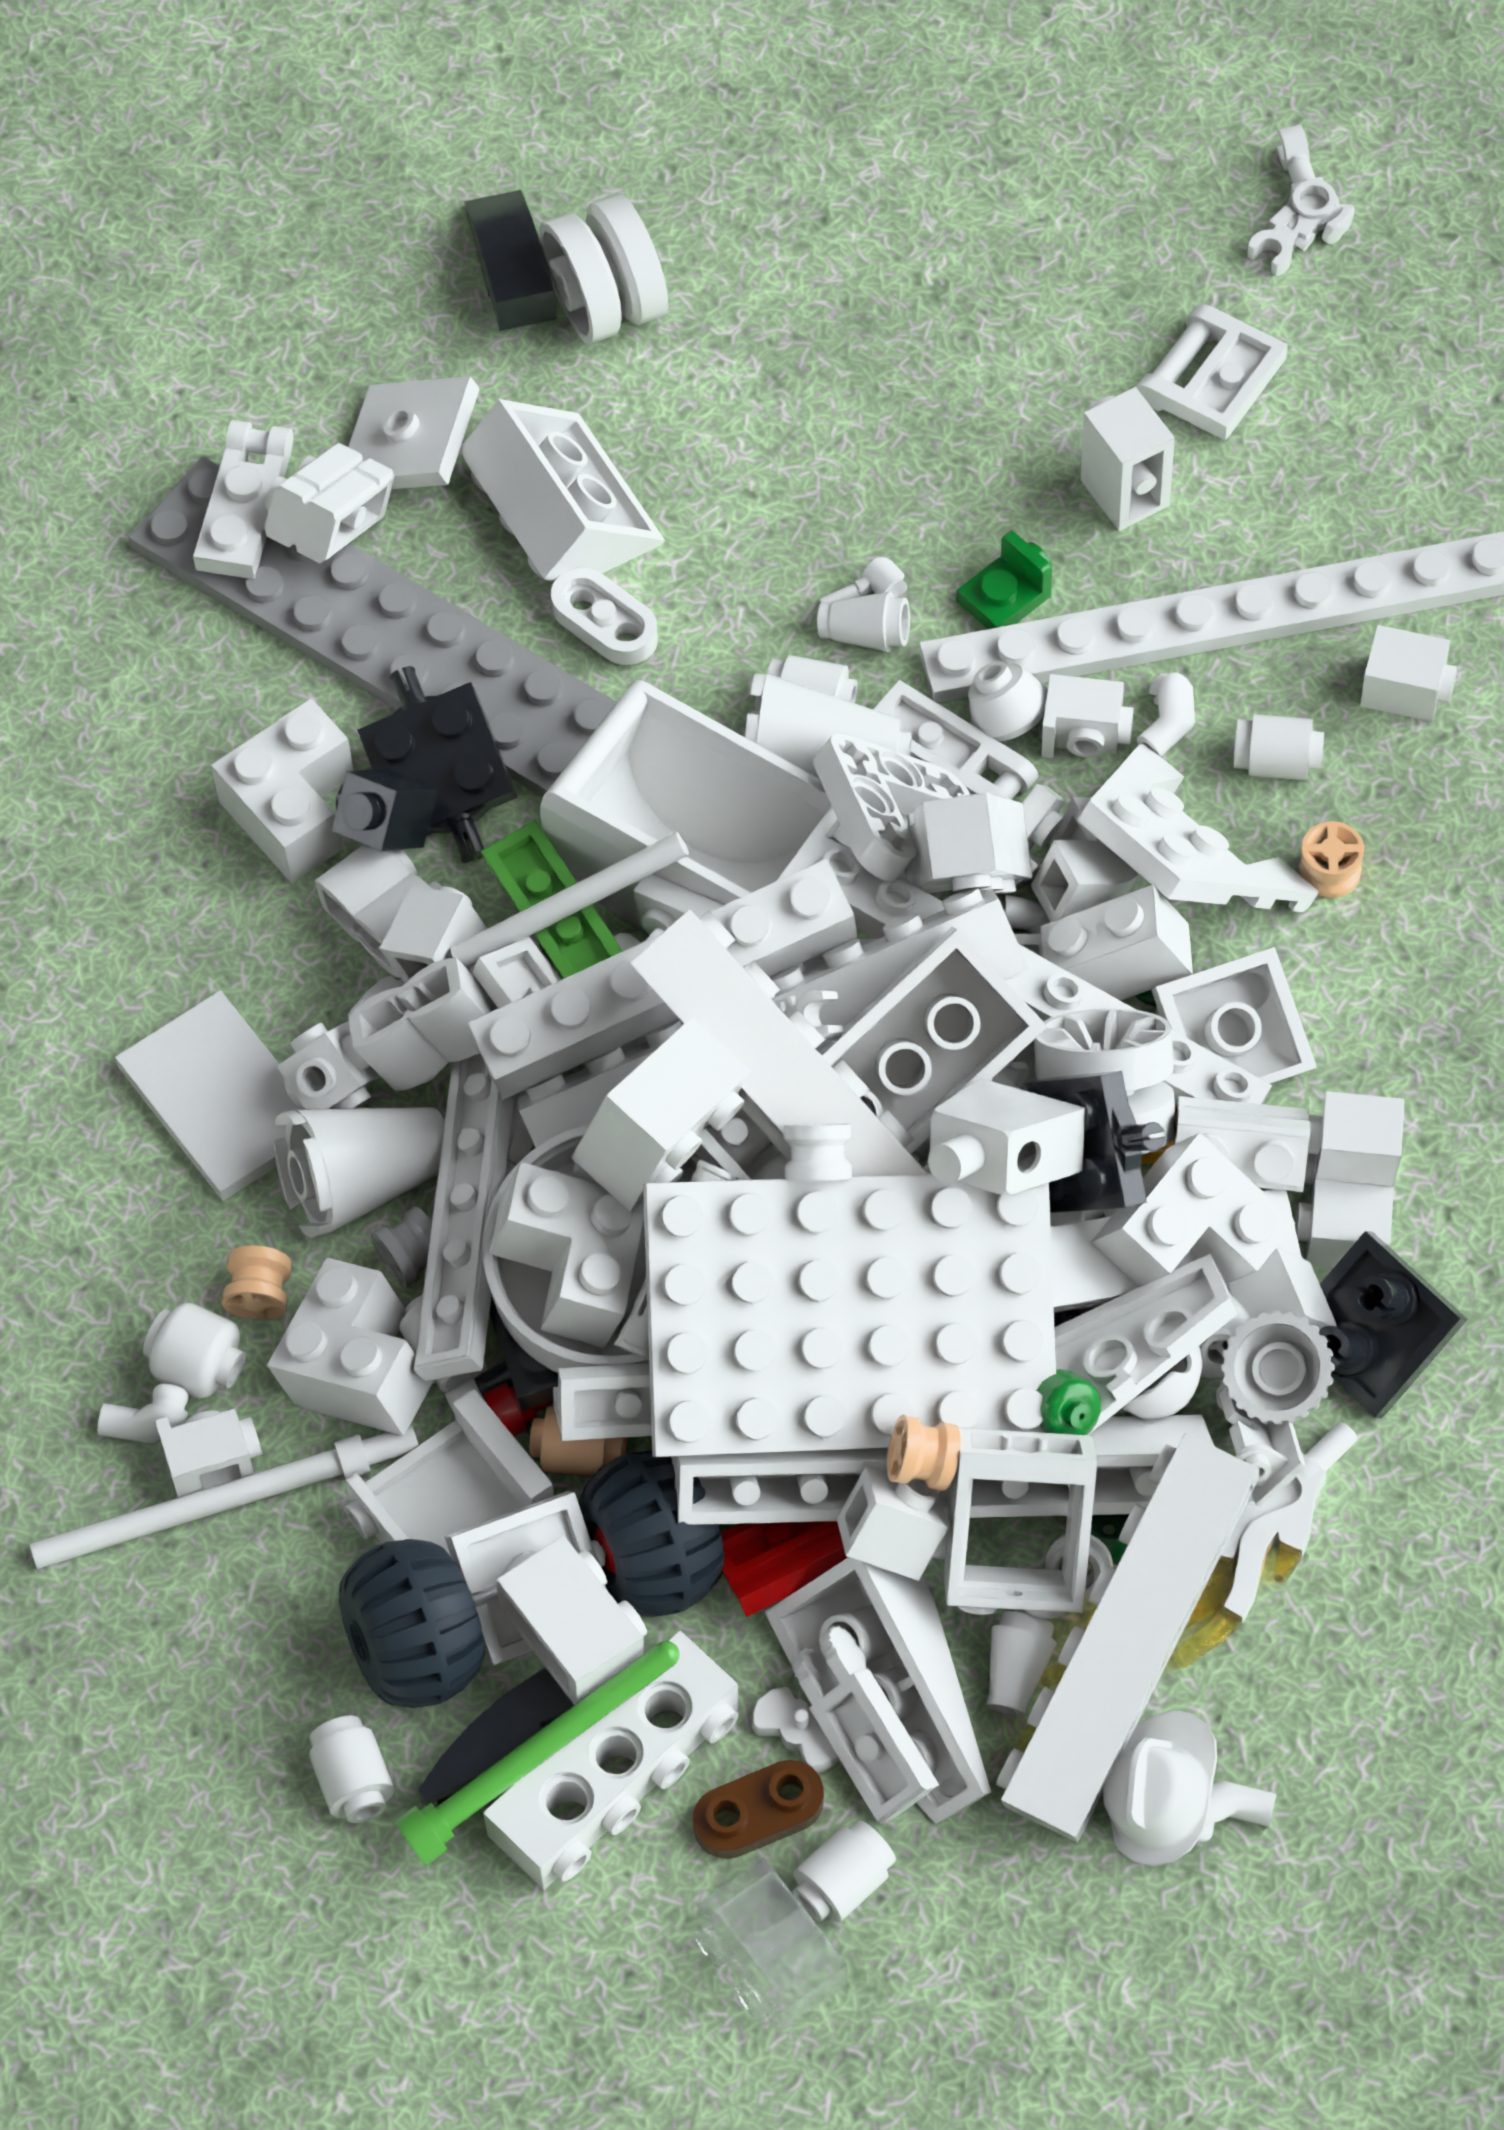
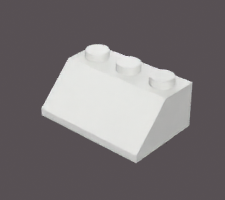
(557, 490)

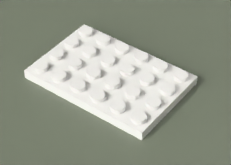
(839, 1308)

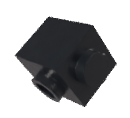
(384, 809)

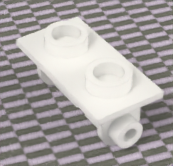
(1265, 1446)

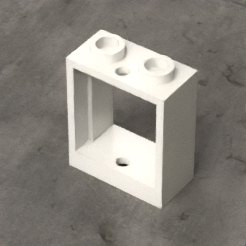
(1022, 1459)

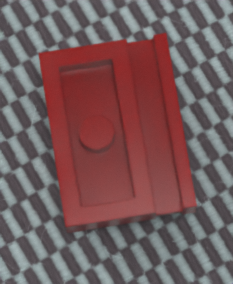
(777, 1559)

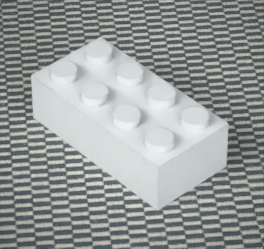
(934, 1034)

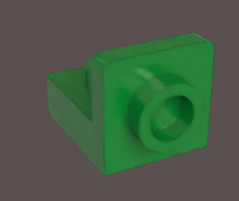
(1009, 585)

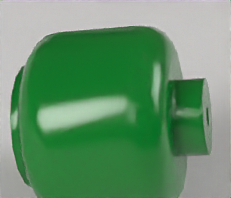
(1069, 1404)

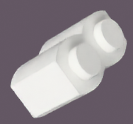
(367, 893)
(421, 1026)

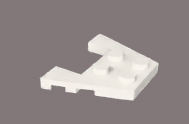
(1183, 860)

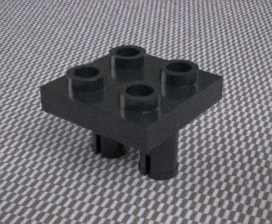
(1385, 1323)

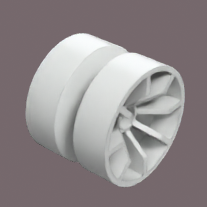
(1111, 1042)

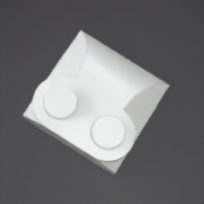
(1241, 1015)

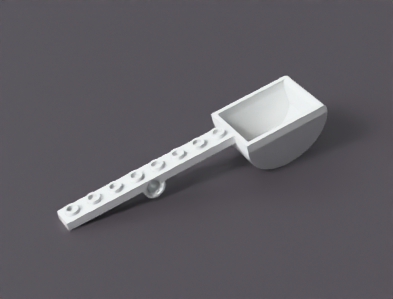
(759, 819)

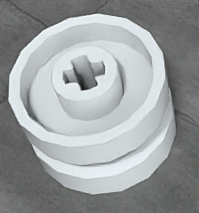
(604, 268)

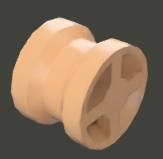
(1336, 845)
(256, 1282)
(923, 1452)

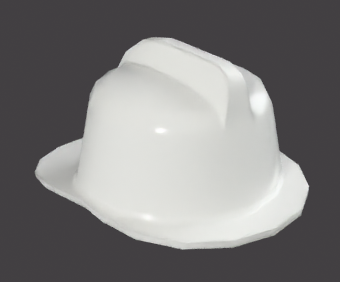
(1161, 1788)

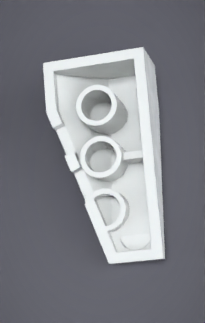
(910, 1660)

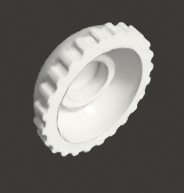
(1277, 1367)

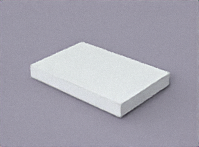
(213, 1092)

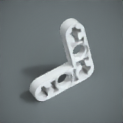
(871, 790)

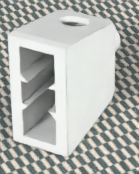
(986, 1134)

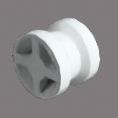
(817, 1152)

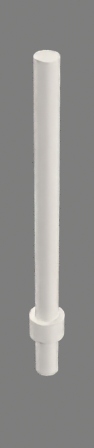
(349, 1457)

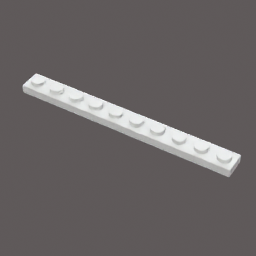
(1223, 615)

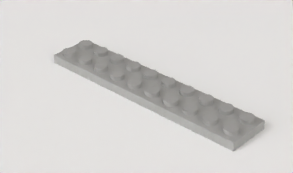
(376, 621)

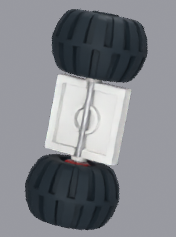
(432, 1616)

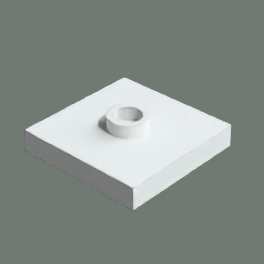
(415, 428)

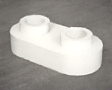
(609, 617)

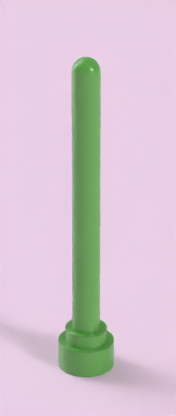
(431, 1827)

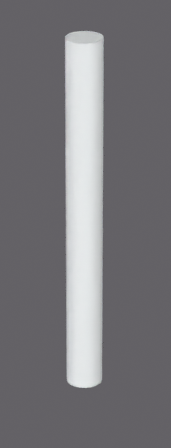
(572, 899)

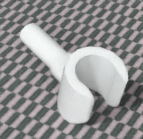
(879, 576)

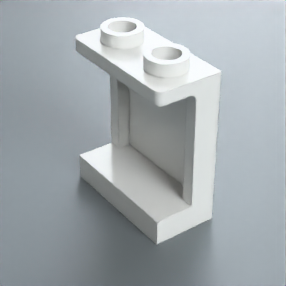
(448, 1481)

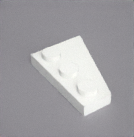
(1144, 1332)

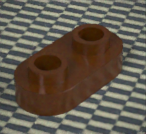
(761, 1811)

